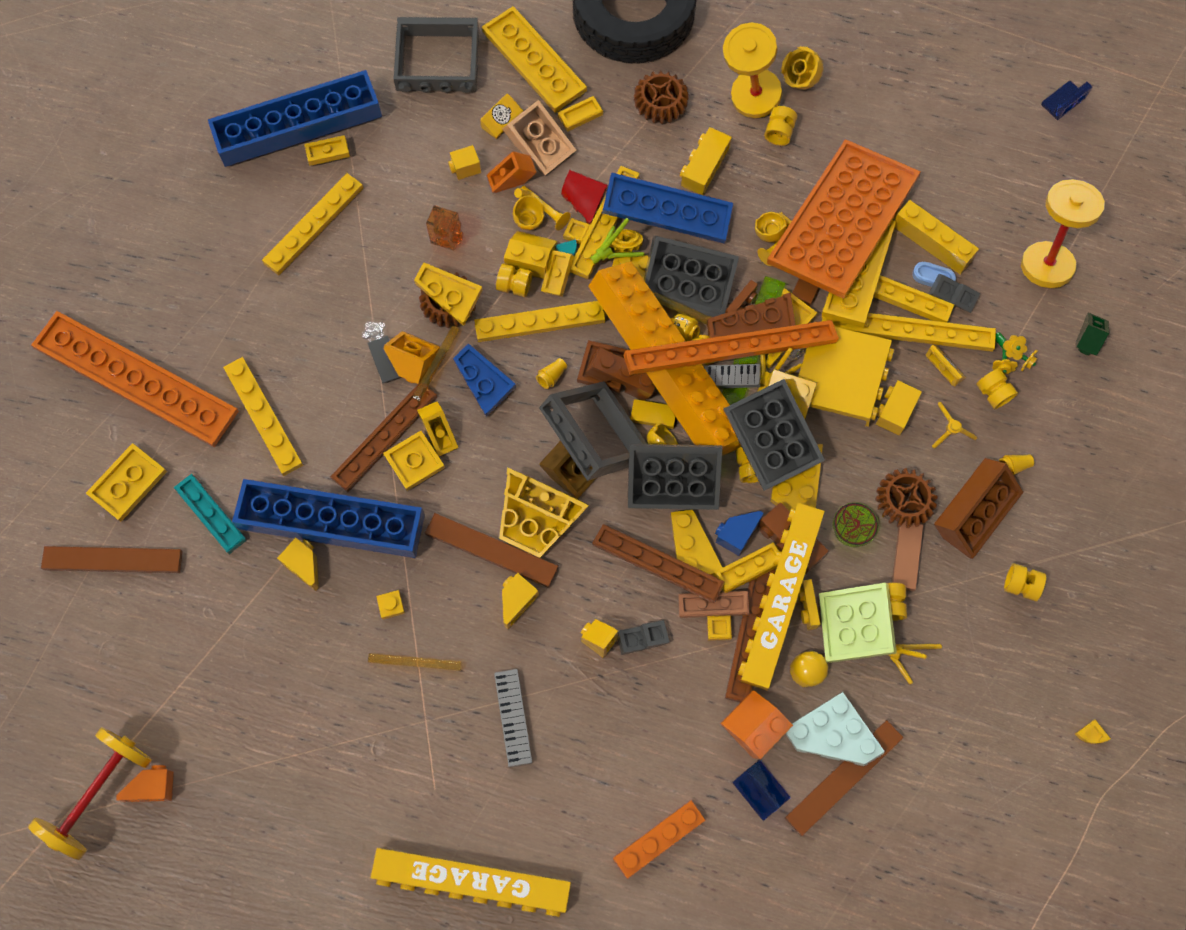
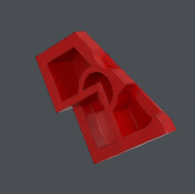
(583, 194)

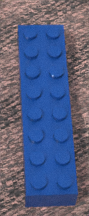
(294, 118)
(329, 518)

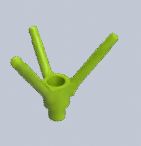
(605, 251)

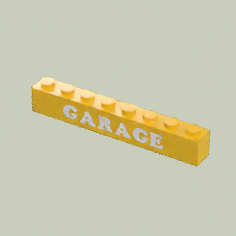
(782, 596)
(470, 880)

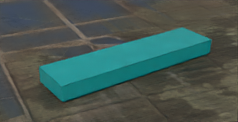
(210, 514)

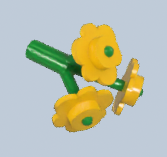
(1013, 348)

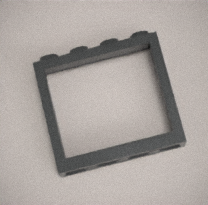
(435, 27)
(575, 439)

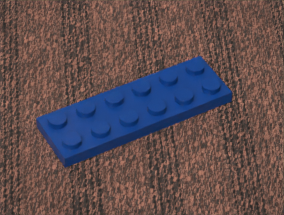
(667, 208)

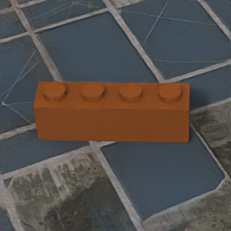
(979, 507)

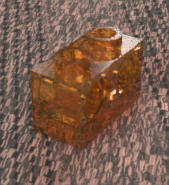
(444, 228)

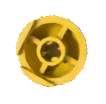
(802, 68)

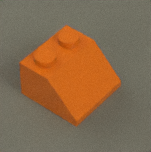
(756, 725)

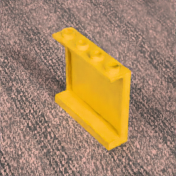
(848, 373)

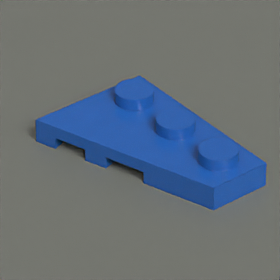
(483, 379)

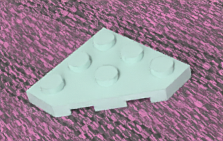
(835, 733)

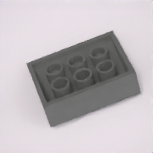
(691, 275)
(774, 434)
(674, 476)

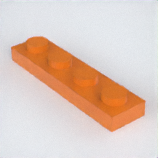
(659, 839)

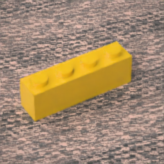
(935, 237)

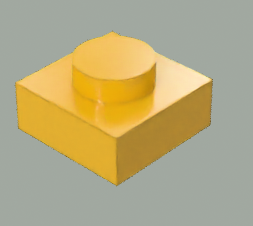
(390, 604)

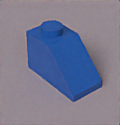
(737, 531)

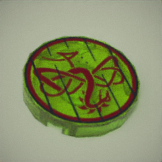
(855, 525)

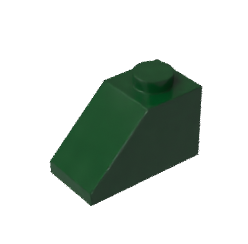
(1092, 334)

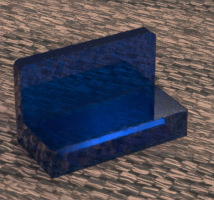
(1066, 99)
(761, 790)

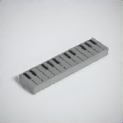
(735, 375)
(513, 718)

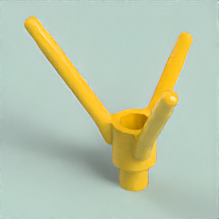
(766, 376)
(952, 427)
(906, 649)

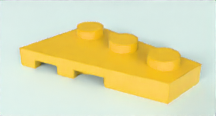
(449, 291)
(692, 543)

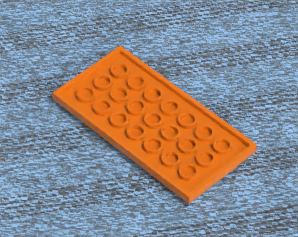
(843, 218)

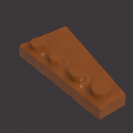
(762, 316)

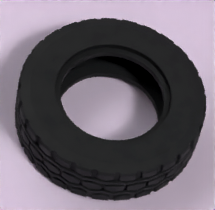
(633, 40)

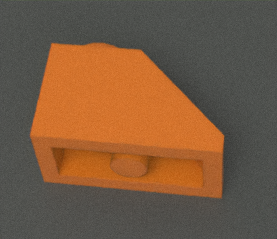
(511, 172)
(149, 786)

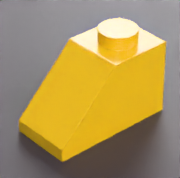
(437, 428)
(301, 561)
(516, 598)
(599, 637)

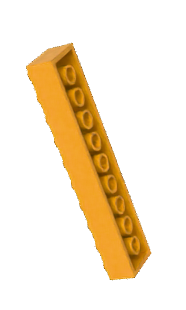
(645, 324)

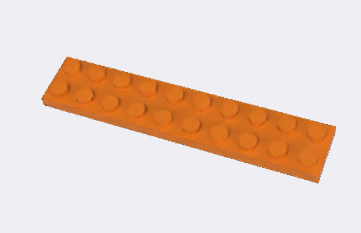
(135, 378)

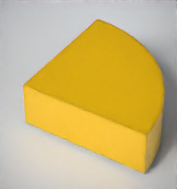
(1092, 733)

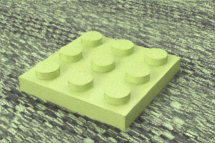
(857, 623)

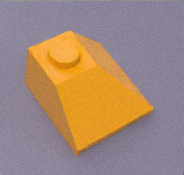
(410, 356)

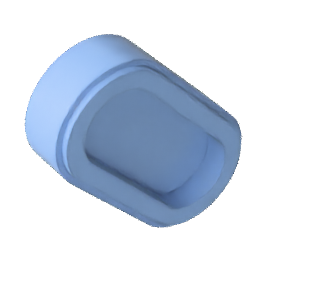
(926, 273)

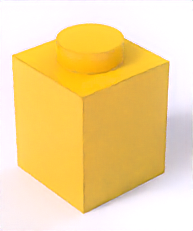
(464, 162)

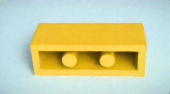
(705, 160)

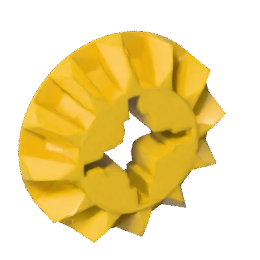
(631, 238)

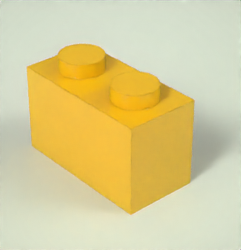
(898, 407)

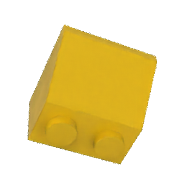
(529, 252)

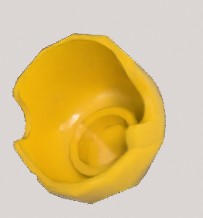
(528, 212)
(770, 226)
(660, 436)
(809, 669)

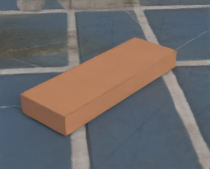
(907, 555)
(727, 604)

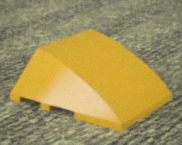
(536, 513)

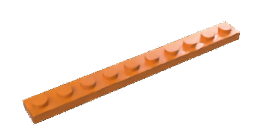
(729, 347)

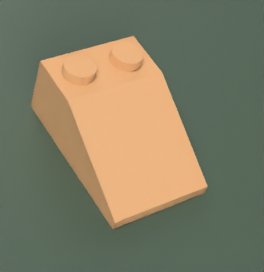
(540, 137)

